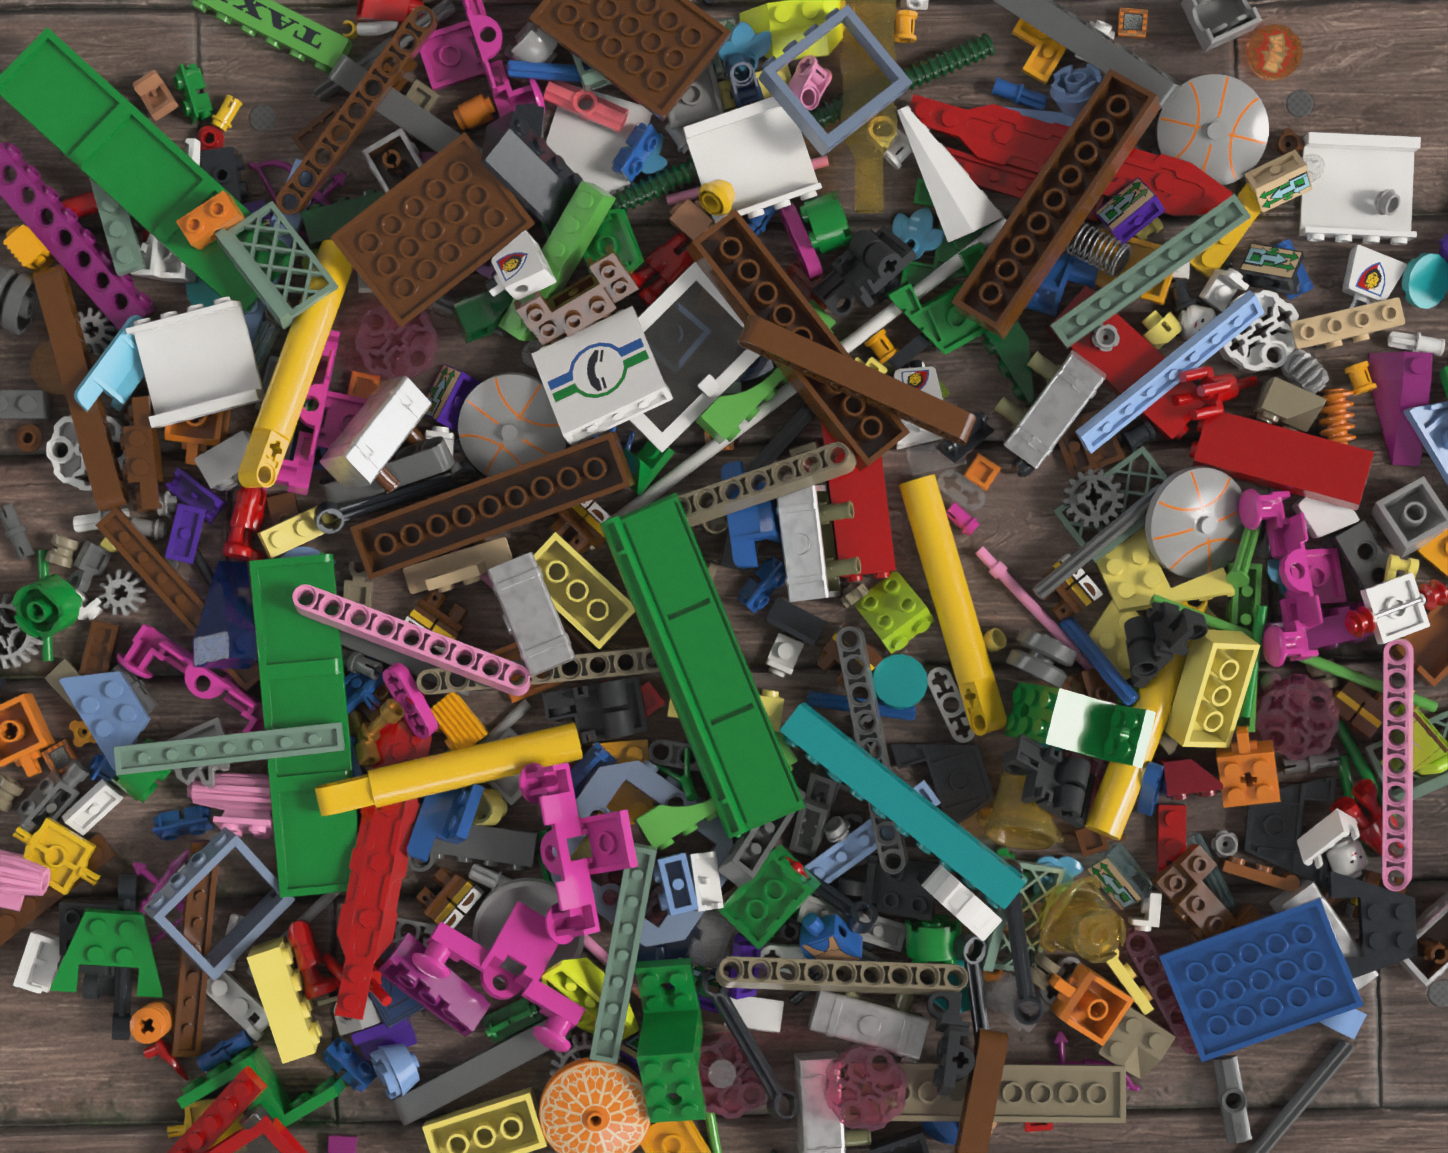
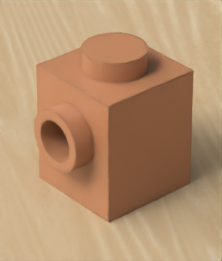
(690, 219)

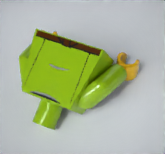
(1429, 746)

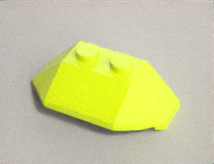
(789, 22)
(583, 984)

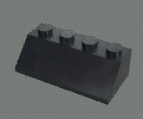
(529, 168)

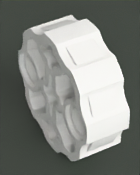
(1281, 343)
(66, 467)
(961, 902)

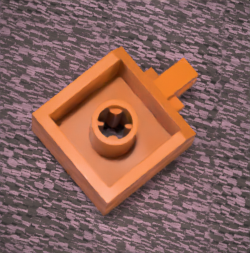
(199, 436)
(31, 734)
(1248, 771)
(1089, 1003)

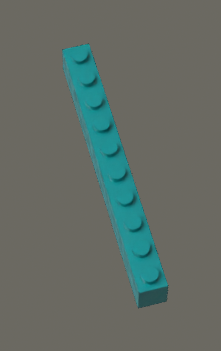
(903, 805)

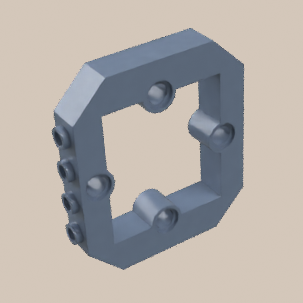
(644, 777)

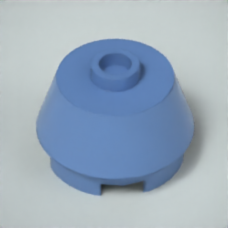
(1074, 88)
(395, 1068)

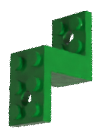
(1080, 724)
(670, 1040)
(273, 1098)

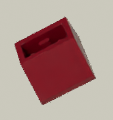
(1185, 776)

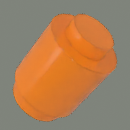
(474, 112)

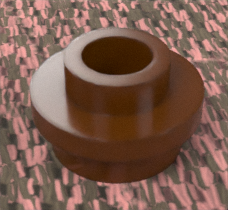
(36, 442)

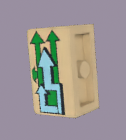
(1279, 180)

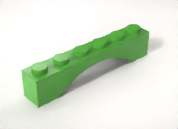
(727, 412)
(665, 822)

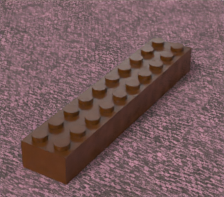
(1056, 203)
(759, 287)
(492, 505)

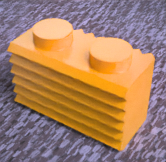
(28, 248)
(458, 722)

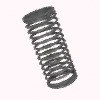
(1123, 249)

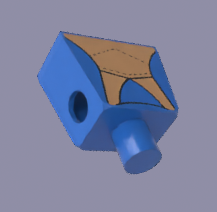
(829, 939)

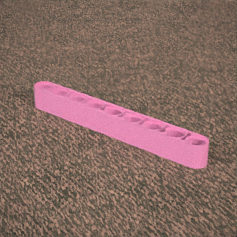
(403, 629)
(1392, 777)

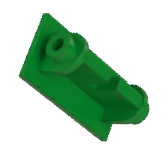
(189, 82)
(511, 1019)

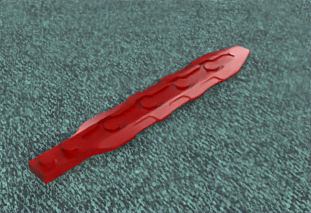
(1028, 143)
(376, 875)

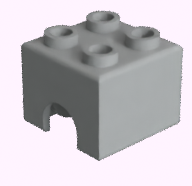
(1220, 20)

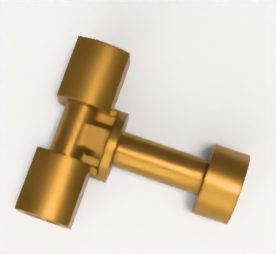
(368, 733)

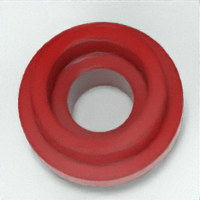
(219, 138)

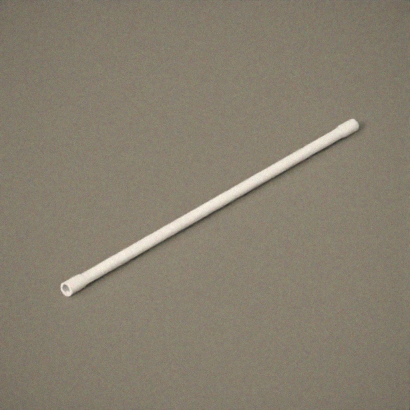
(788, 390)

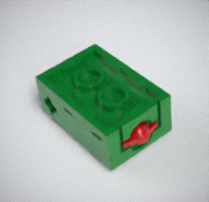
(770, 898)

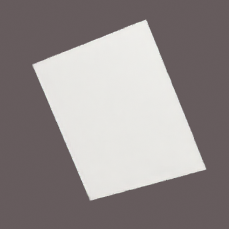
(592, 147)

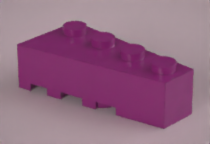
(1332, 629)
(446, 998)

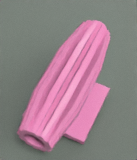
(242, 798)
(20, 878)

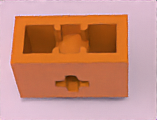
(210, 217)

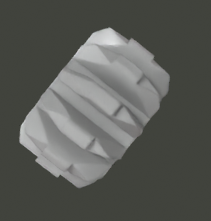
(105, 329)
(1305, 372)
(125, 603)

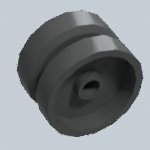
(17, 300)
(1042, 655)

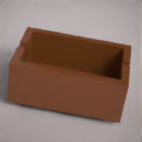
(1429, 647)

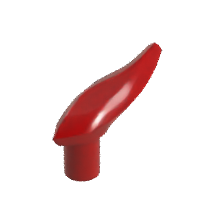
(163, 1049)

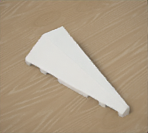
(955, 196)
(159, 261)

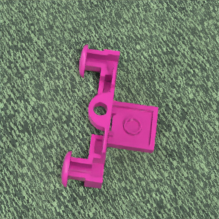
(452, 60)
(340, 412)
(1309, 575)
(153, 643)
(609, 842)
(525, 942)

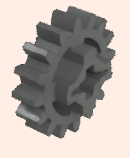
(1080, 500)

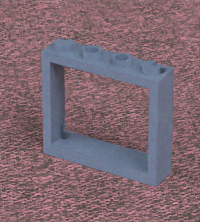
(797, 111)
(245, 931)

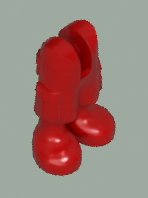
(666, 264)
(245, 521)
(1369, 828)
(307, 958)

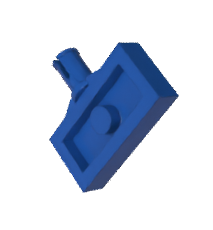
(360, 689)

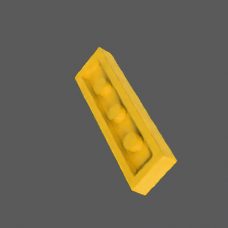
(1217, 253)

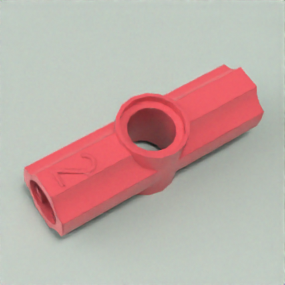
(602, 111)

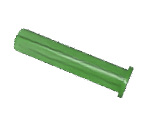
(1238, 576)

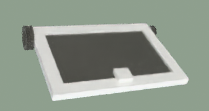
(696, 352)

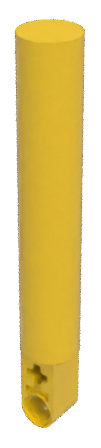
(293, 375)
(953, 604)
(451, 770)
(1123, 782)

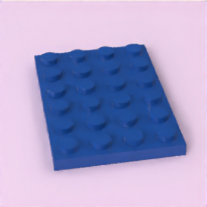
(1261, 979)

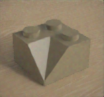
(1287, 405)
(1136, 1043)

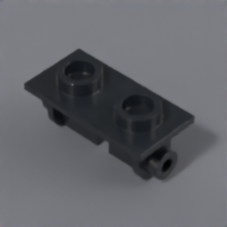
(979, 433)

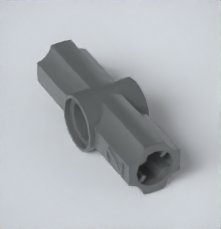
(1235, 1115)

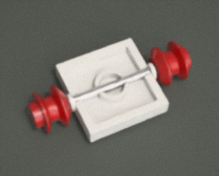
(1395, 608)

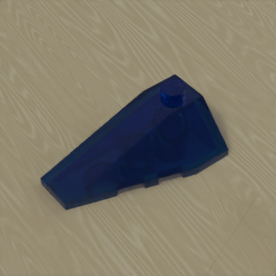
(227, 621)

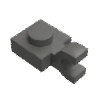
(90, 561)

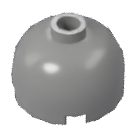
(532, 46)

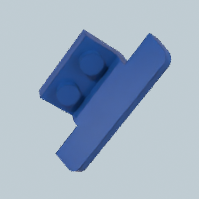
(1049, 294)
(751, 523)
(444, 817)

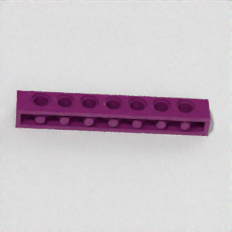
(83, 240)

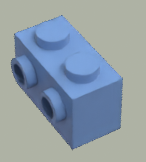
(676, 884)

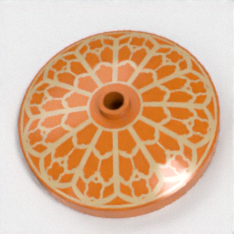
(590, 1090)

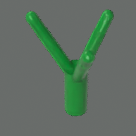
(686, 779)

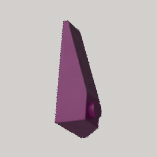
(1401, 383)

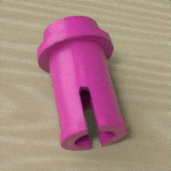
(962, 519)

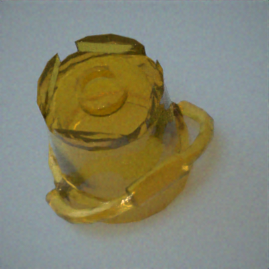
(1018, 823)
(1080, 921)

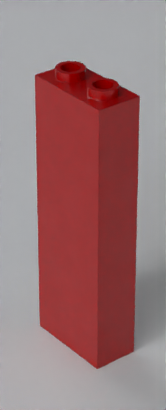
(1129, 363)
(1283, 459)
(869, 531)

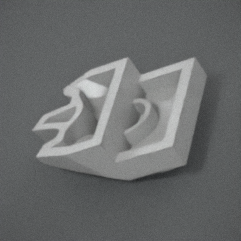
(206, 773)

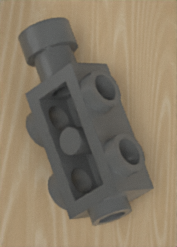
(52, 796)

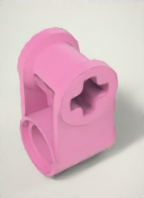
(809, 83)

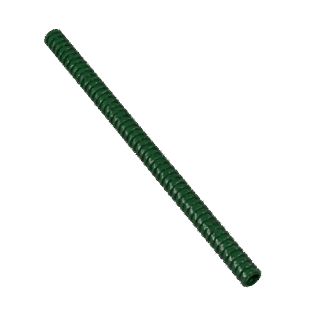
(823, 114)

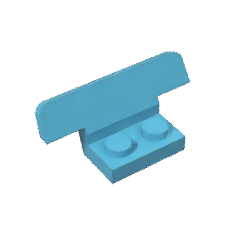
(115, 372)

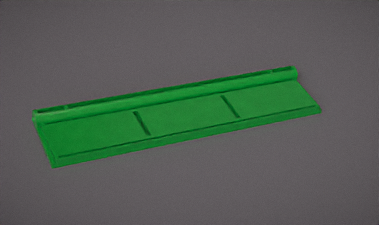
(126, 157)
(702, 666)
(303, 687)

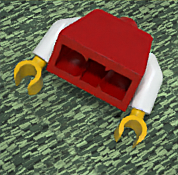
(380, 16)

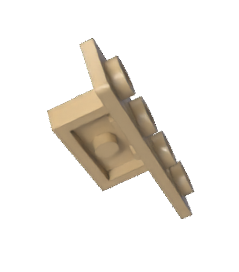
(1347, 324)
(457, 566)

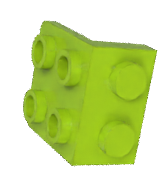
(894, 612)

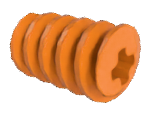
(1337, 415)
(142, 1023)

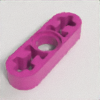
(800, 241)
(419, 715)

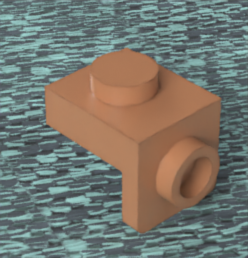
(155, 95)

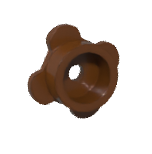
(1290, 137)

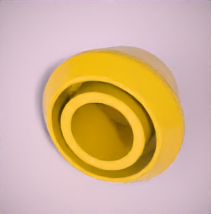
(717, 197)

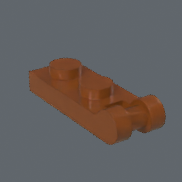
(1260, 873)

